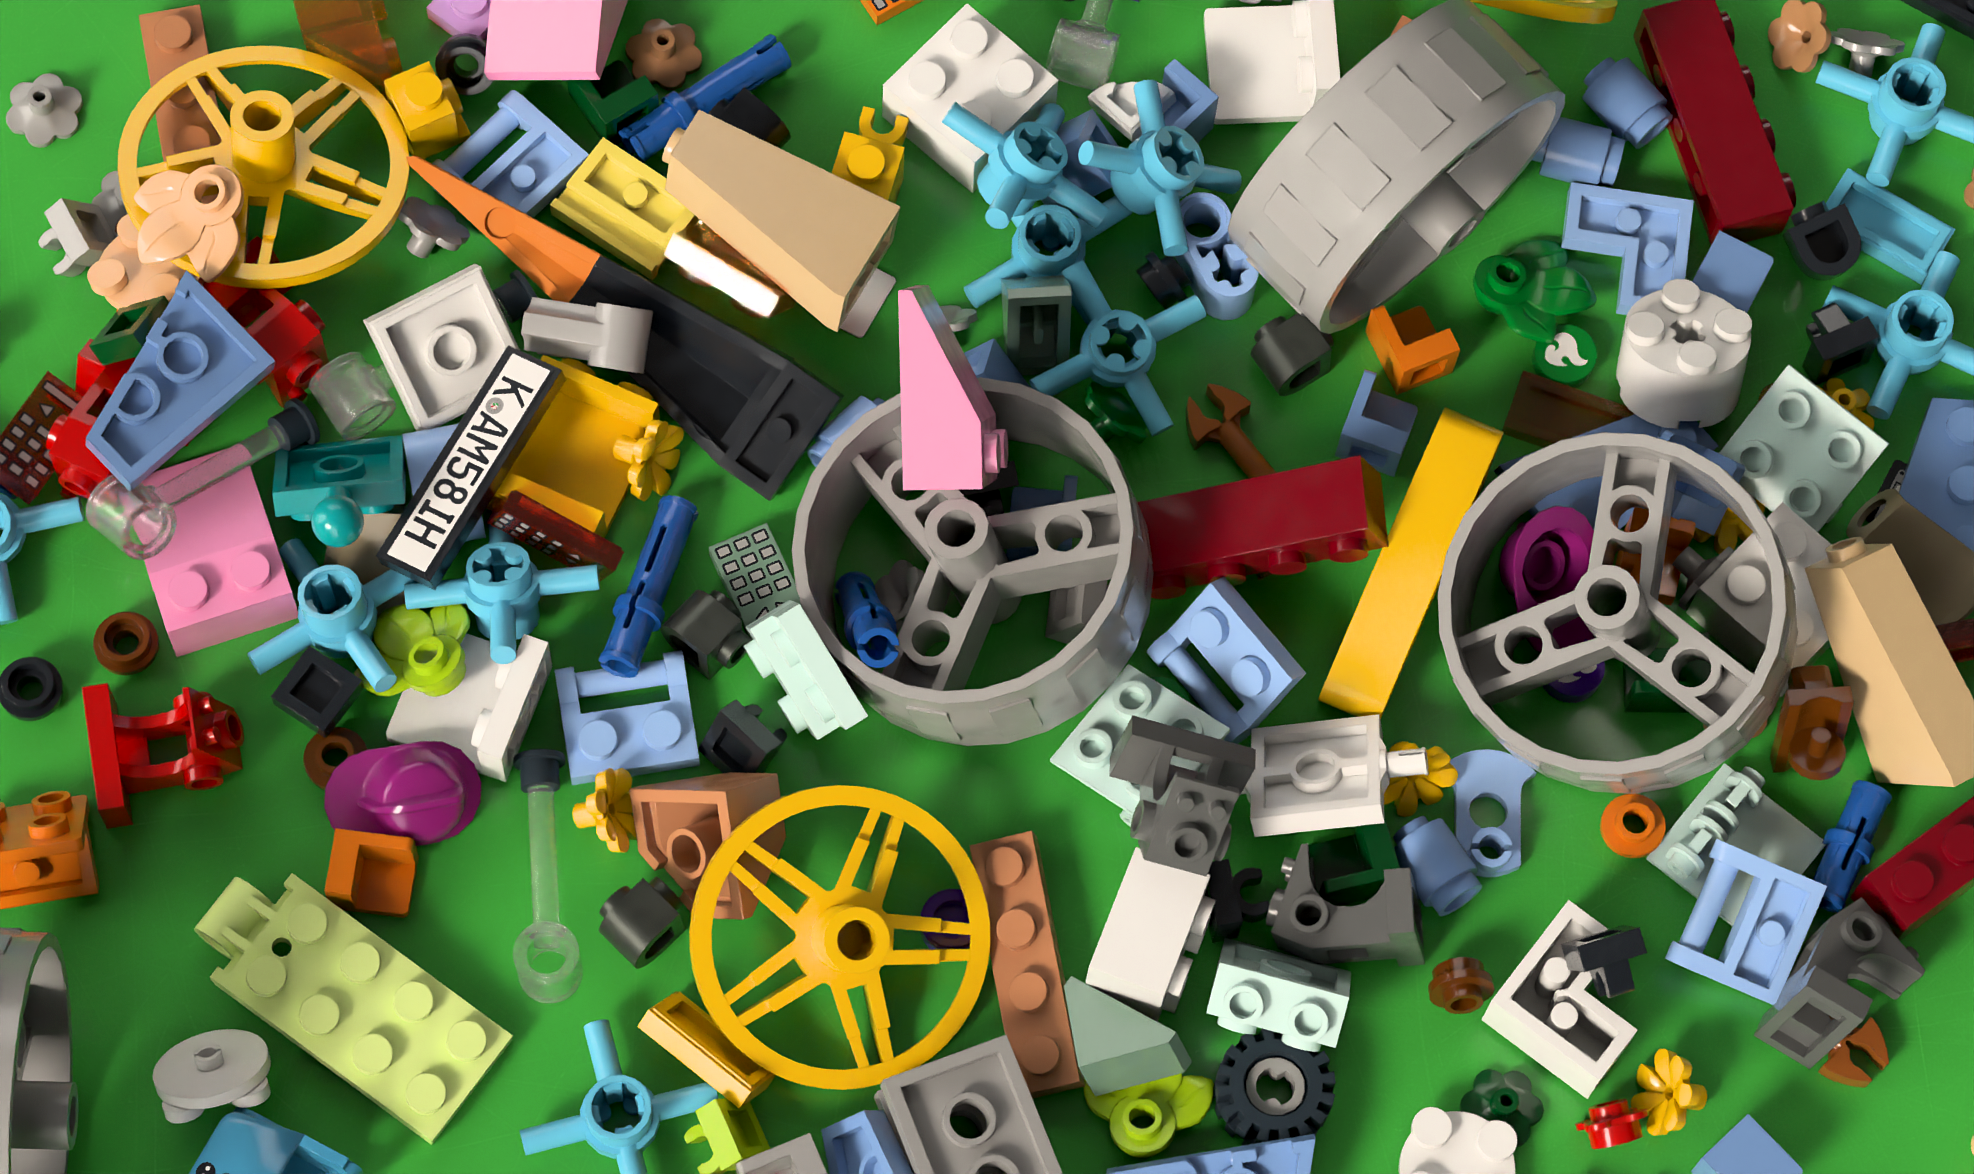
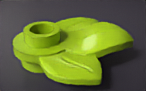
(422, 648)
(1170, 1101)

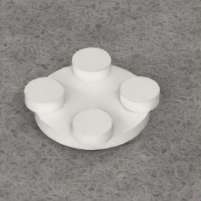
(212, 1072)
(1457, 1144)

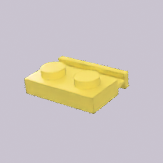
(622, 208)

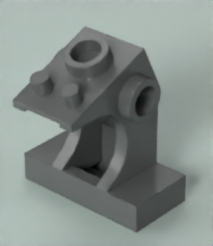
(1180, 810)
(1329, 934)
(1845, 947)

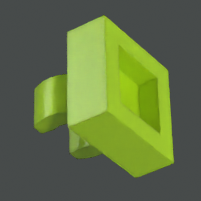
(731, 1132)

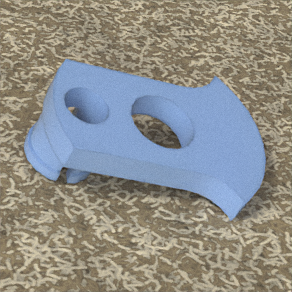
(1498, 777)

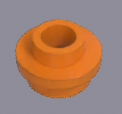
(1628, 843)

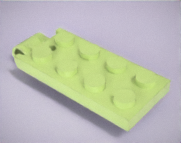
(352, 1002)

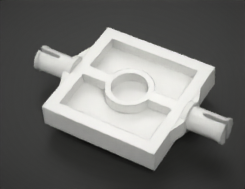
(1324, 775)

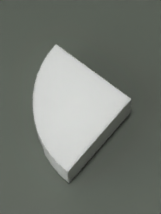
(1119, 106)

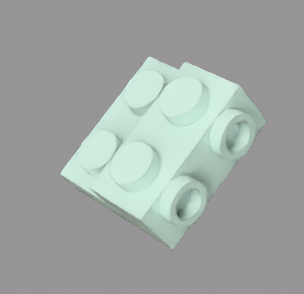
(814, 685)
(1279, 995)

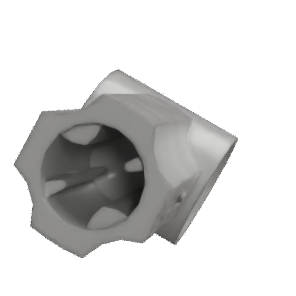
(601, 334)

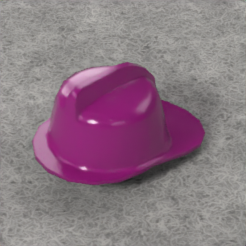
(1547, 561)
(405, 791)

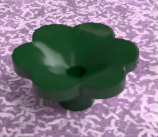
(1514, 1087)

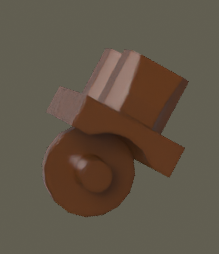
(1812, 724)

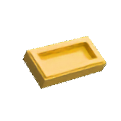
(702, 1047)

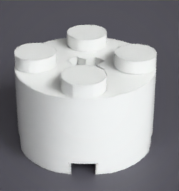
(1683, 356)

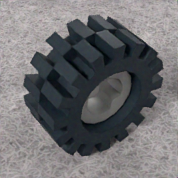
(1269, 1120)

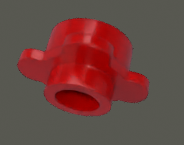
(1612, 1124)

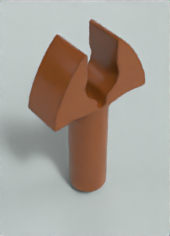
(1228, 432)
(1840, 1067)

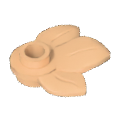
(184, 225)

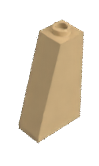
(782, 214)
(1900, 673)

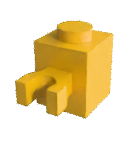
(873, 158)

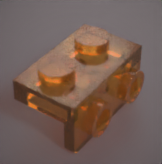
(712, 261)

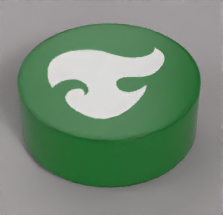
(1567, 358)

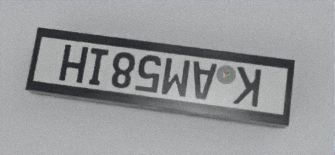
(471, 467)

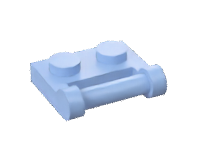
(531, 169)
(1238, 650)
(632, 737)
(1765, 930)

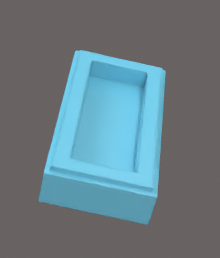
(1891, 227)

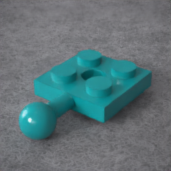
(339, 483)

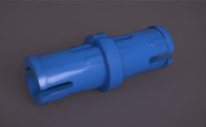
(1850, 843)

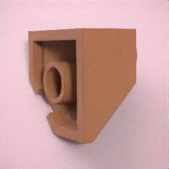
(687, 821)

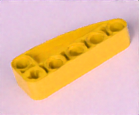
(1411, 565)

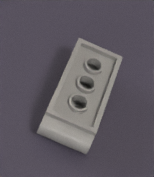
(975, 1084)

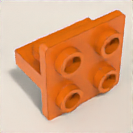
(46, 850)

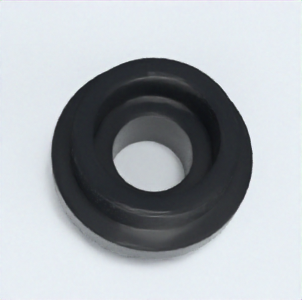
(446, 67)
(1164, 279)
(24, 672)

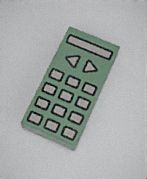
(754, 573)

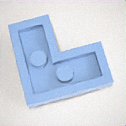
(1639, 227)

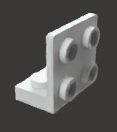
(1270, 60)
(486, 710)

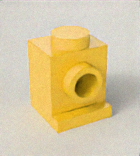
(427, 110)

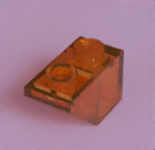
(350, 36)

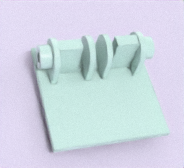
(1802, 449)
(1091, 743)
(1742, 816)

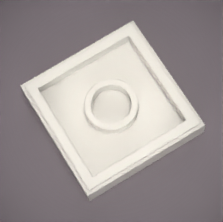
(442, 345)

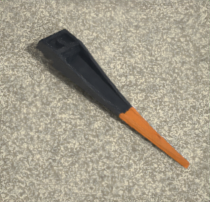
(722, 385)

